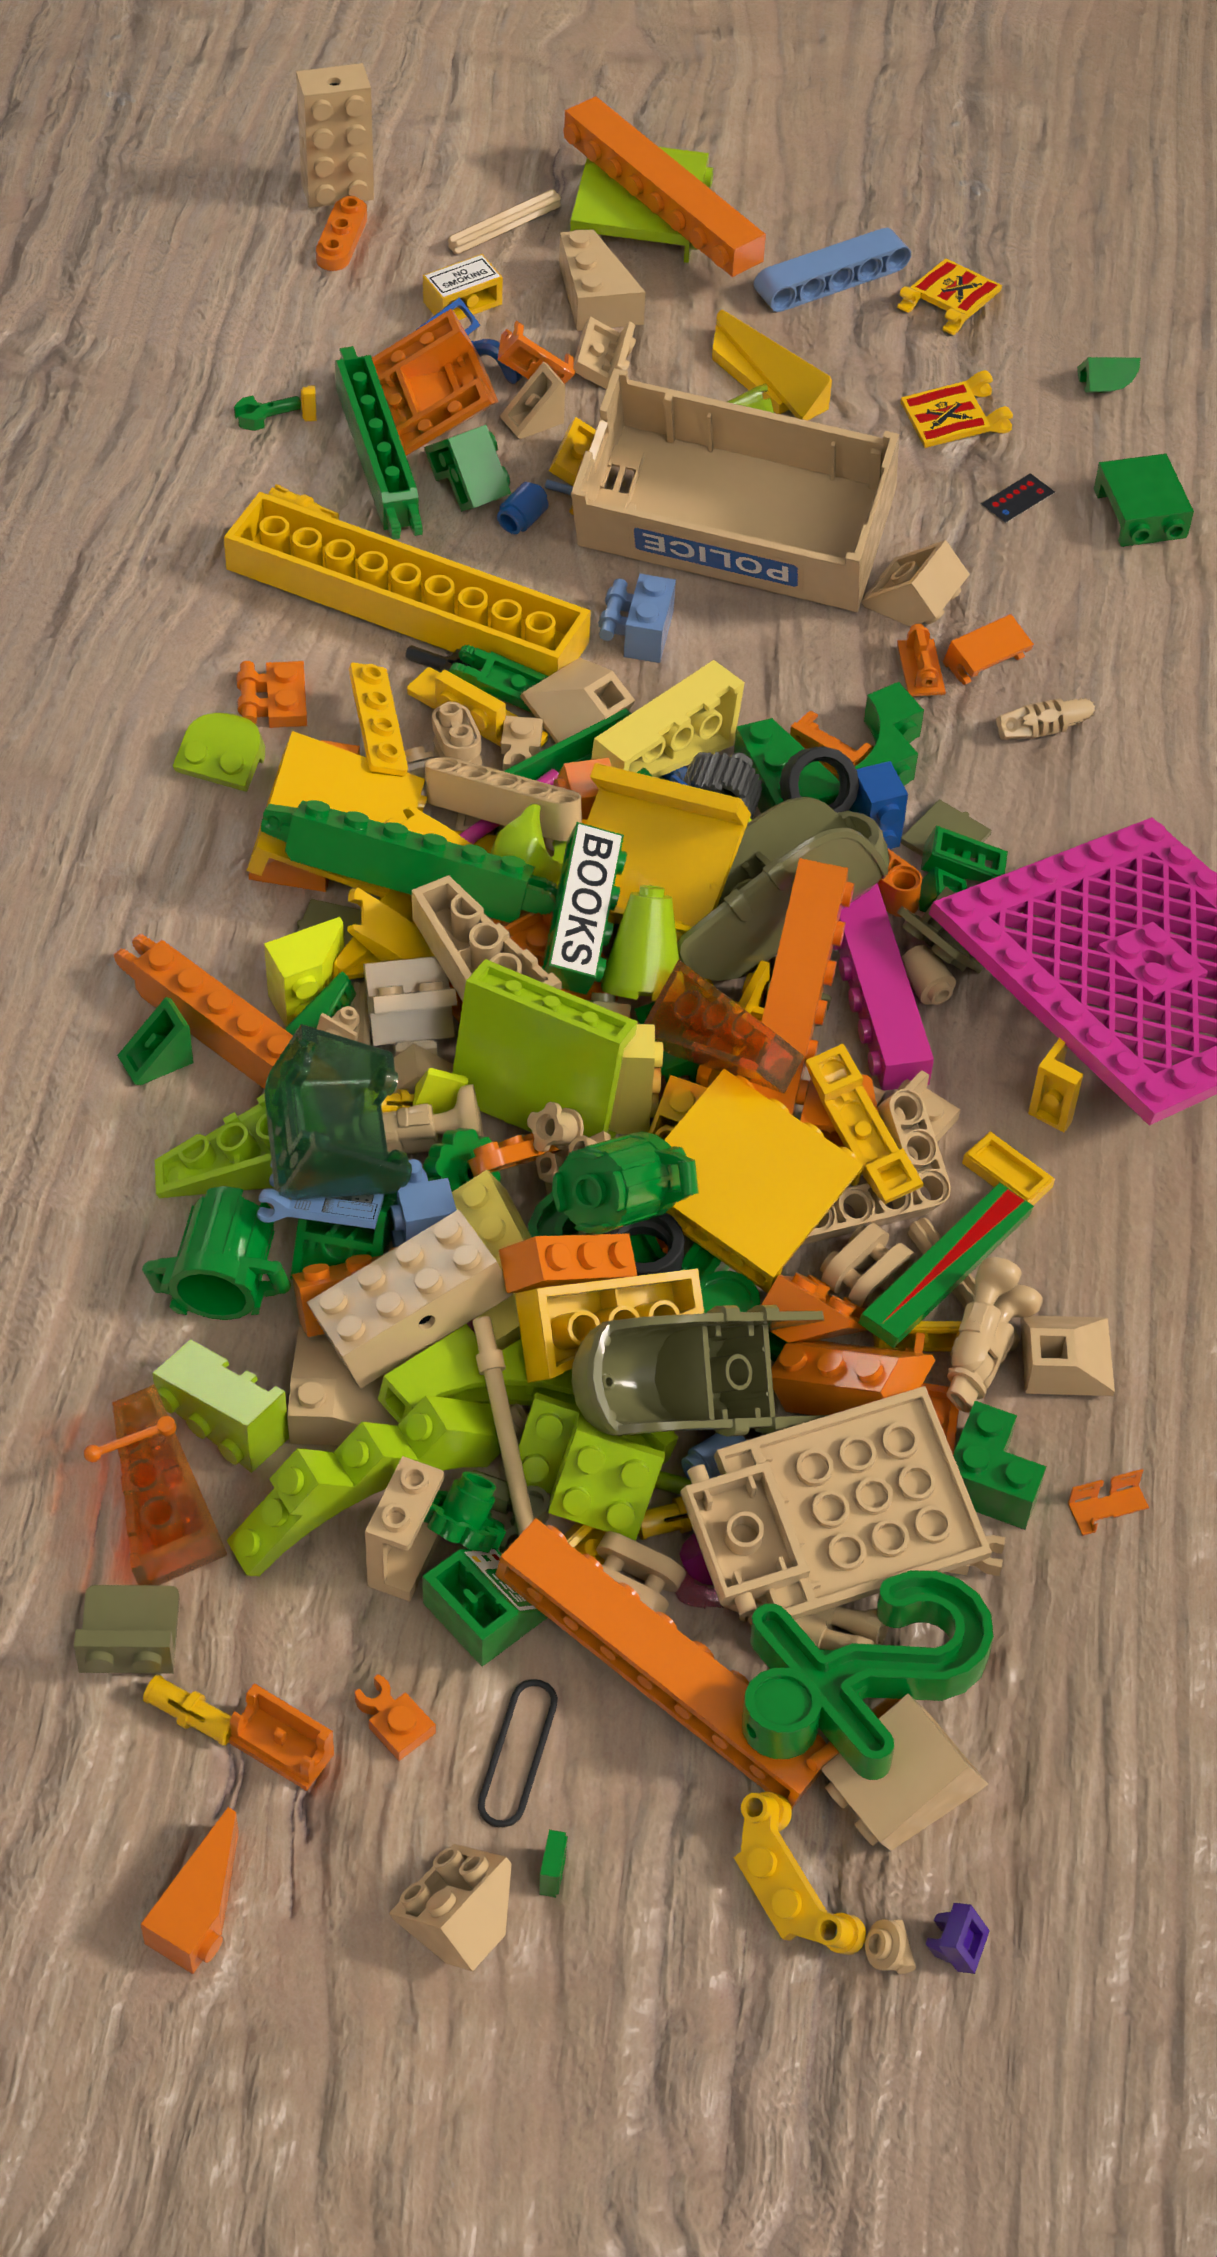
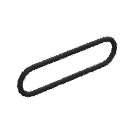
(537, 1757)

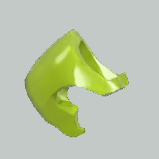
(525, 840)

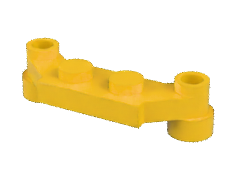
(782, 1883)

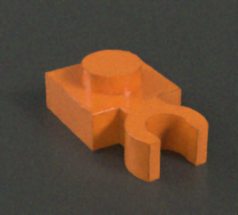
(397, 1722)

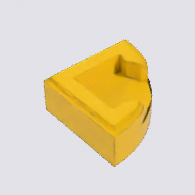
(308, 401)

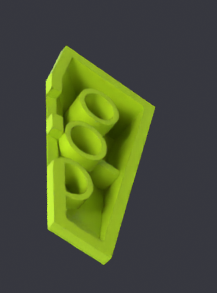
(228, 1156)

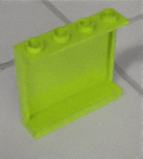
(614, 212)
(537, 1047)

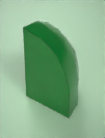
(1107, 373)

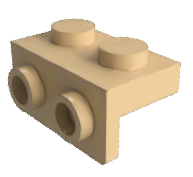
(602, 351)

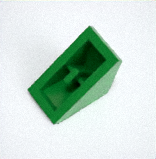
(158, 1045)

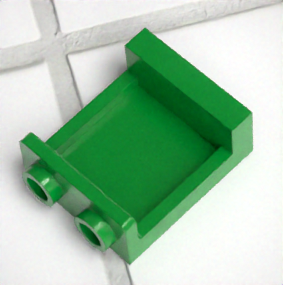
(1145, 499)

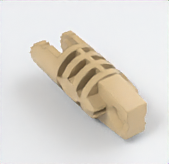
(1043, 718)

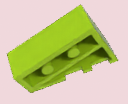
(222, 1405)

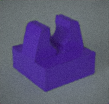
(961, 1939)

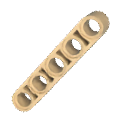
(500, 795)

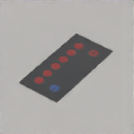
(1017, 498)

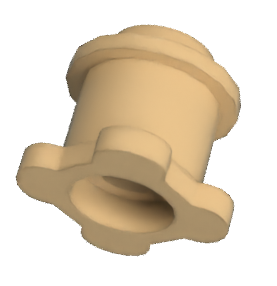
(555, 1127)

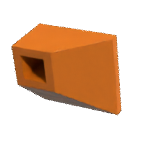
(811, 1294)

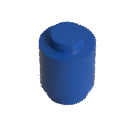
(522, 508)

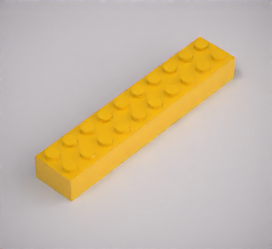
(402, 586)

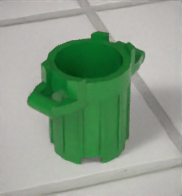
(622, 1182)
(220, 1260)

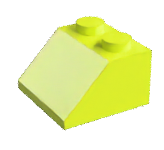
(301, 966)

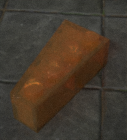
(717, 1033)
(164, 1506)

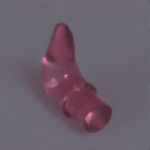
(696, 1595)

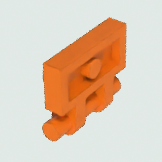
(285, 693)

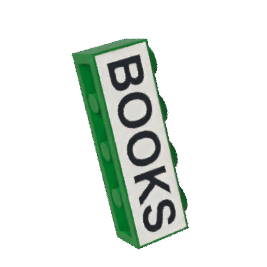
(582, 907)

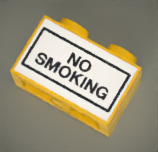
(472, 280)

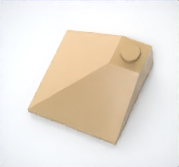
(325, 1396)

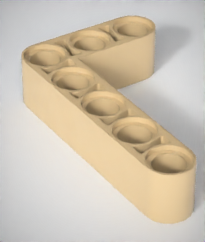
(868, 1208)

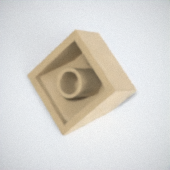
(918, 585)

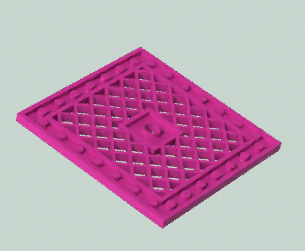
(1149, 1088)

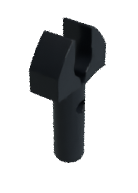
(432, 659)

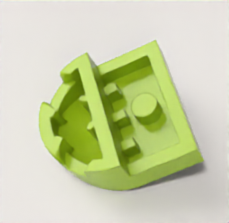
(221, 750)

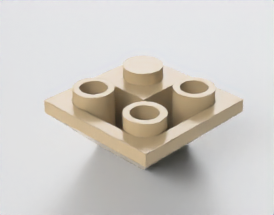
(576, 698)
(1067, 1355)
(458, 1905)

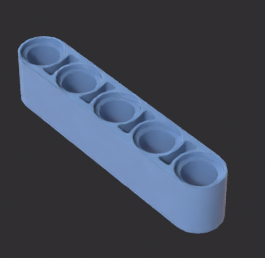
(832, 269)

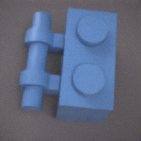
(648, 616)
(420, 1205)

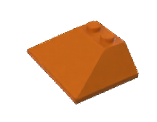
(433, 381)

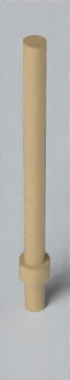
(491, 1364)

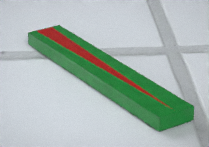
(945, 1265)

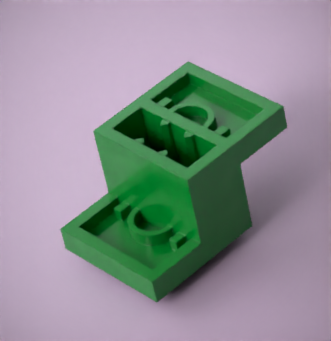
(334, 1243)

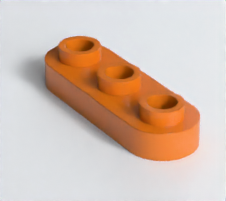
(341, 233)
(505, 1154)

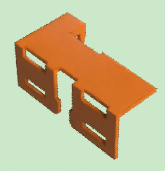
(1115, 1505)

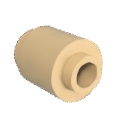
(928, 975)

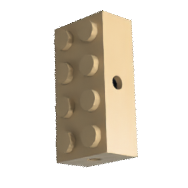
(335, 134)
(410, 1298)

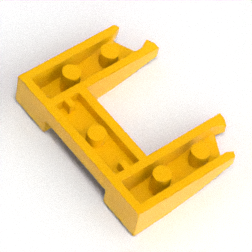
(384, 929)

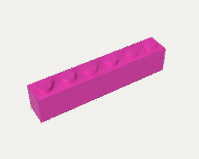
(882, 994)

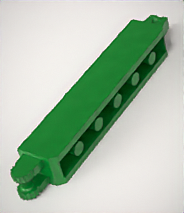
(377, 443)
(406, 859)

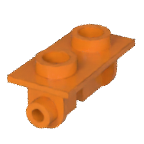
(920, 663)

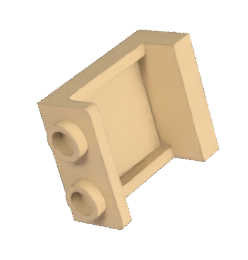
(396, 1536)

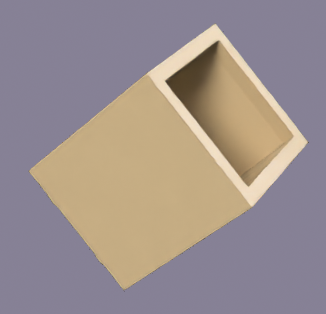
(923, 1784)

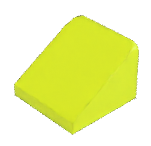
(438, 1089)

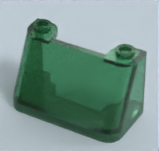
(329, 1119)

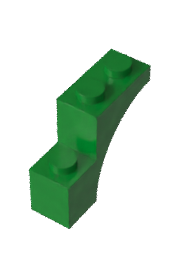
(894, 723)

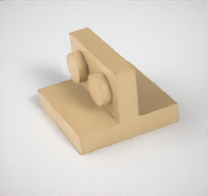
(408, 1001)

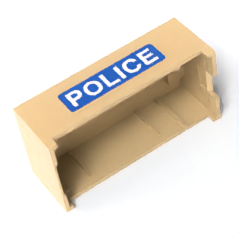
(736, 493)

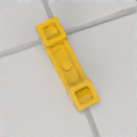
(860, 1125)

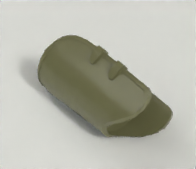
(760, 882)
(684, 1372)

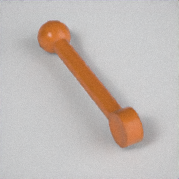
(165, 1426)

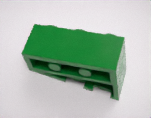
(770, 750)

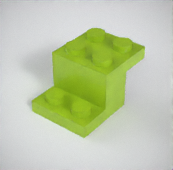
(586, 1471)

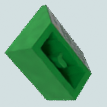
(478, 1605)

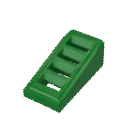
(944, 843)
(332, 998)

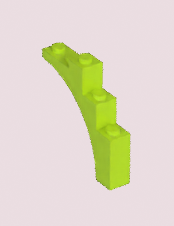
(452, 1372)
(323, 1483)

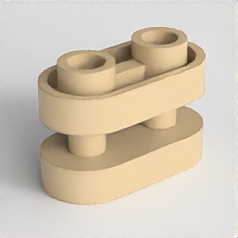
(456, 733)
(864, 1248)
(644, 1563)

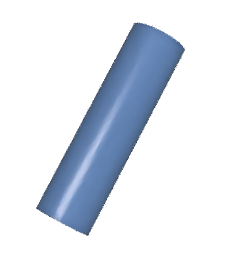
(559, 487)

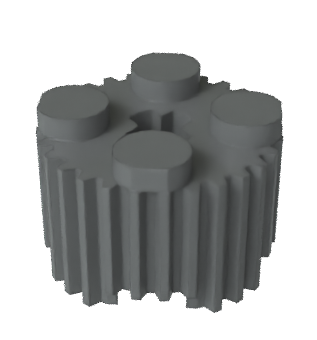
(726, 776)

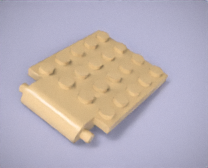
(834, 1508)

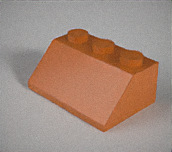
(842, 1376)

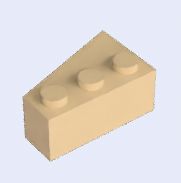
(598, 282)

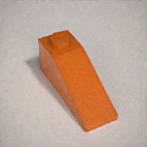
(192, 1910)

